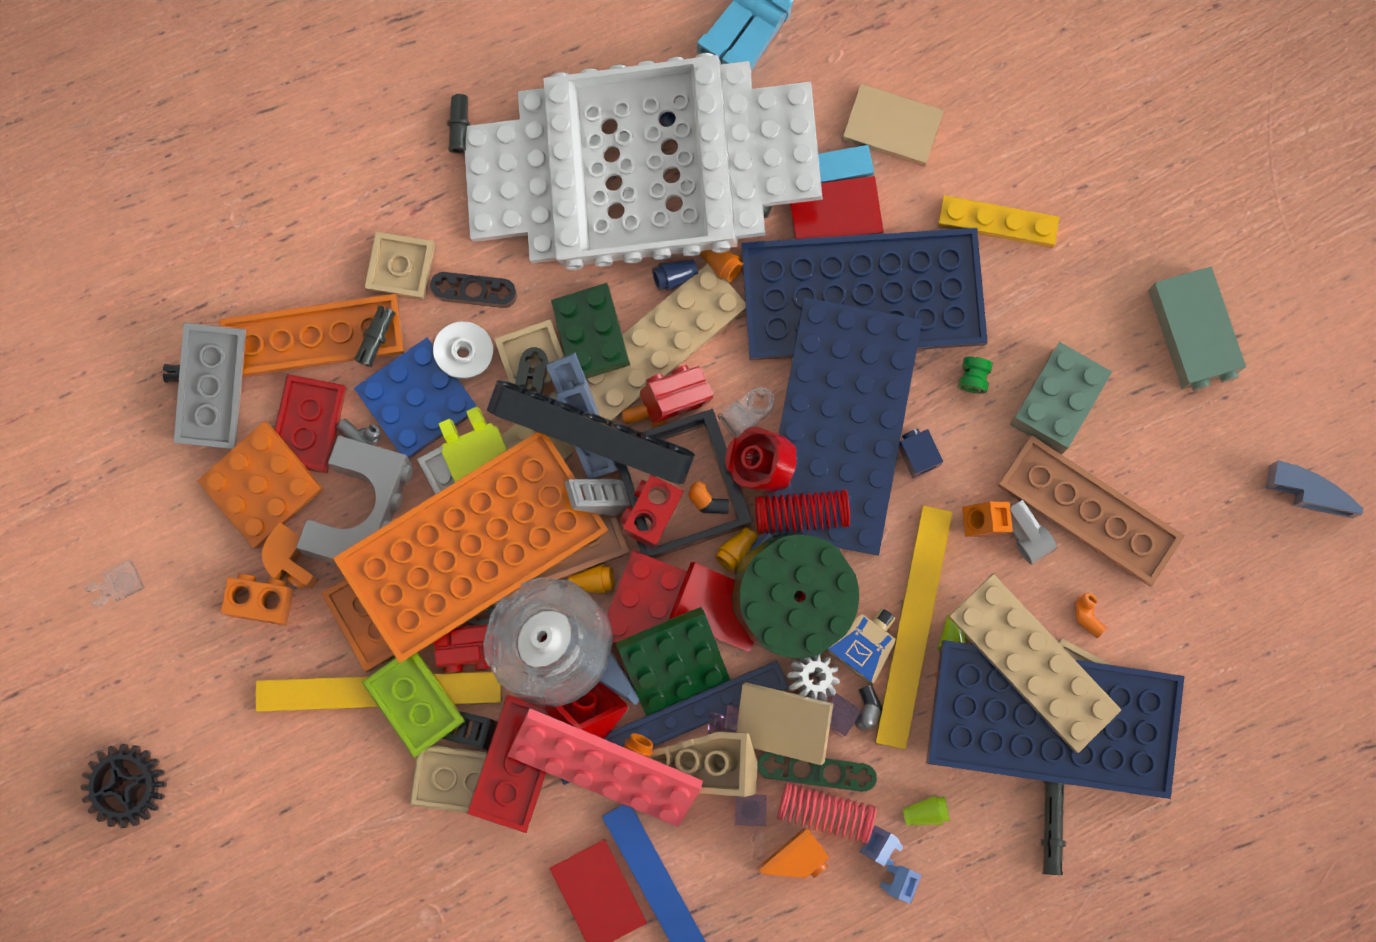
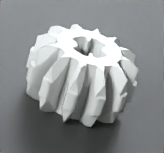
(822, 671)

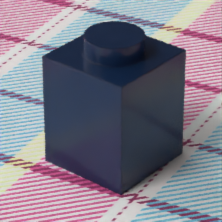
(919, 452)

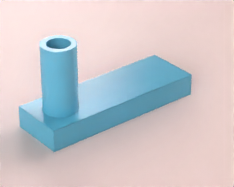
(846, 164)

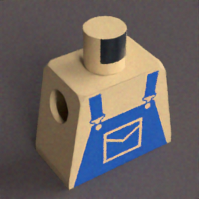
(866, 645)

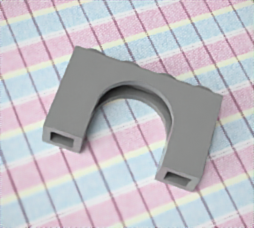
(376, 465)

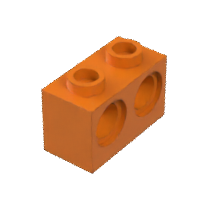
(255, 607)

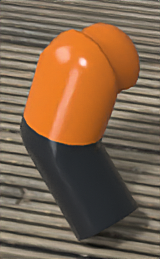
(704, 502)

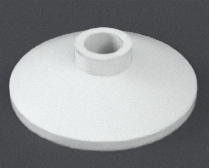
(460, 337)

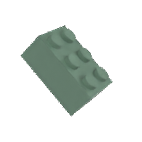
(1061, 398)

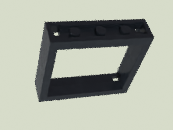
(743, 519)

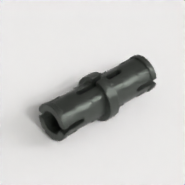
(374, 336)

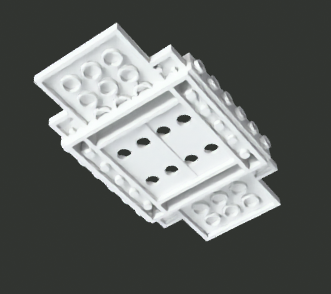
(733, 159)

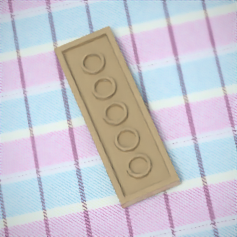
(1034, 663)

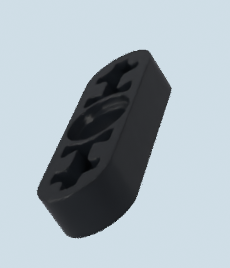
(496, 285)

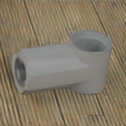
(1032, 539)

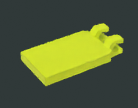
(473, 449)

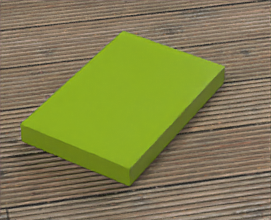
(413, 703)

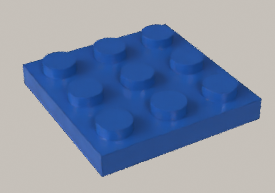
(413, 397)

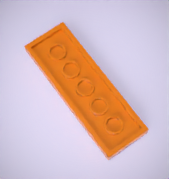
(313, 334)

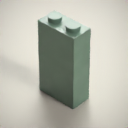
(1197, 329)

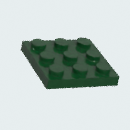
(673, 660)

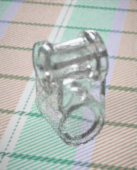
(743, 412)

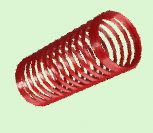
(762, 510)

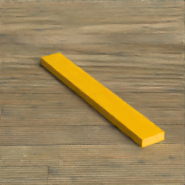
(913, 627)
(351, 693)

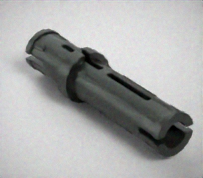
(1053, 828)

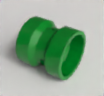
(974, 378)

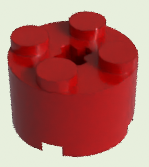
(761, 460)

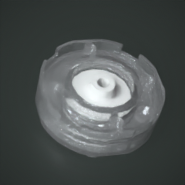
(548, 642)

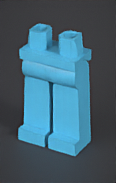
(745, 30)

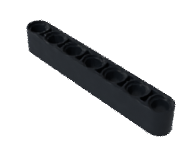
(590, 432)

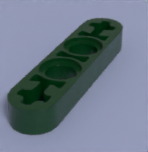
(816, 773)

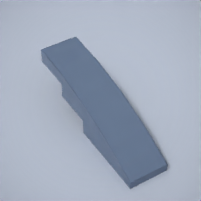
(574, 390)

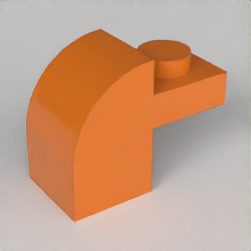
(280, 557)

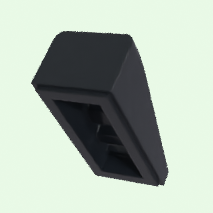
(488, 726)

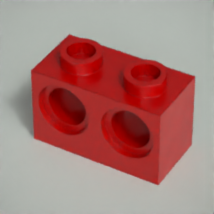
(657, 513)

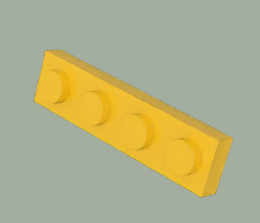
(999, 221)

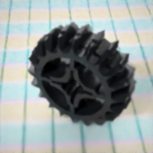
(127, 797)

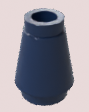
(672, 274)

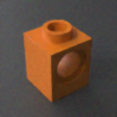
(987, 519)

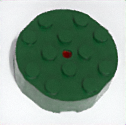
(823, 600)

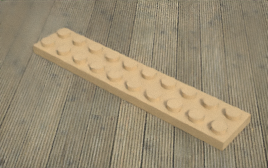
(657, 346)

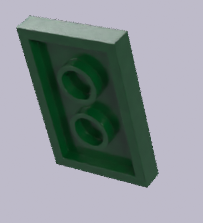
(591, 330)

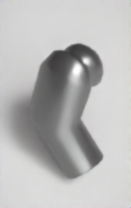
(367, 435)

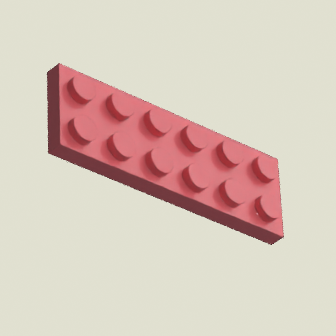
(604, 767)

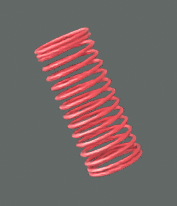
(868, 824)

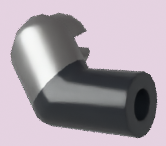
(871, 711)

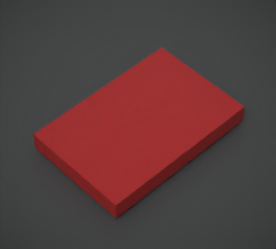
(846, 210)
(309, 419)
(712, 592)
(598, 894)

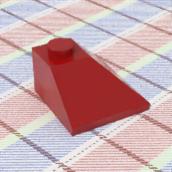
(594, 712)

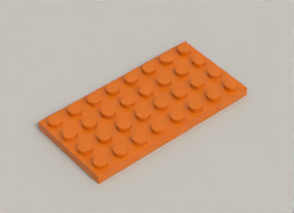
(468, 546)

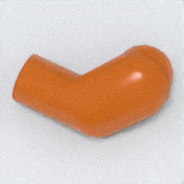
(637, 414)
(1085, 614)

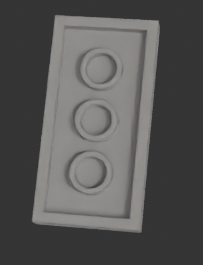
(209, 385)

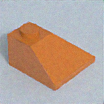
(797, 857)

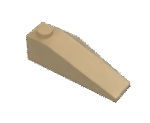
(719, 759)

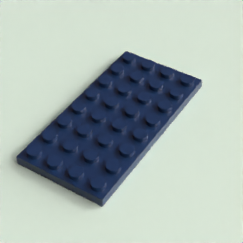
(902, 274)
(847, 416)
(992, 729)

